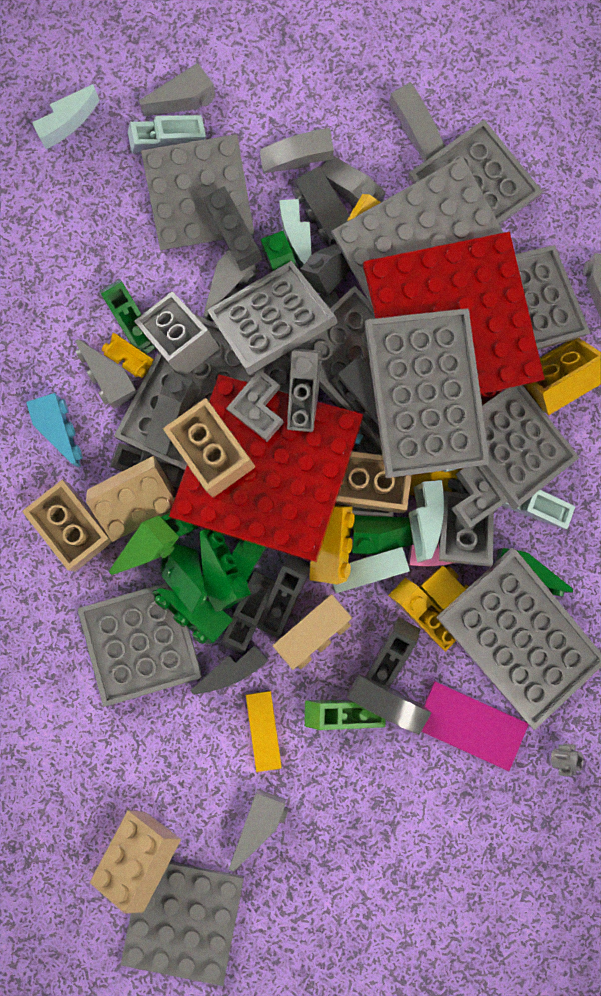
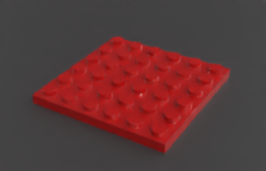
(466, 275)
(294, 480)

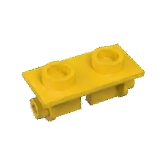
(135, 360)

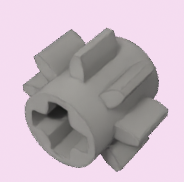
(567, 760)

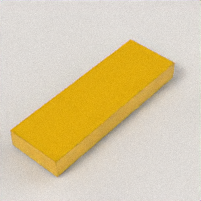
(263, 731)

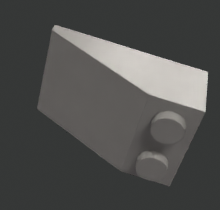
(177, 334)
(462, 545)

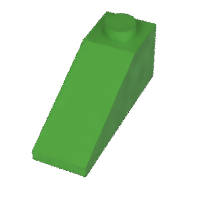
(148, 543)
(339, 715)

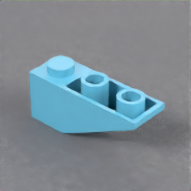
(50, 419)

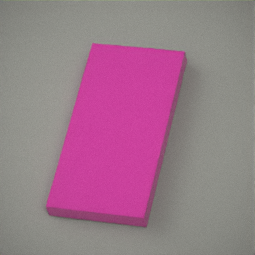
(473, 726)

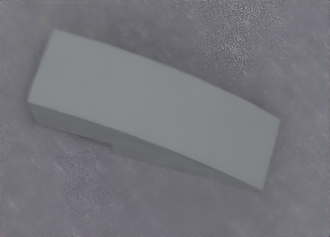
(416, 121)
(298, 151)

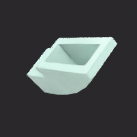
(66, 116)
(165, 132)
(296, 232)
(546, 509)
(427, 518)
(374, 569)

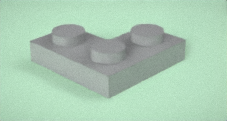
(251, 406)
(483, 498)

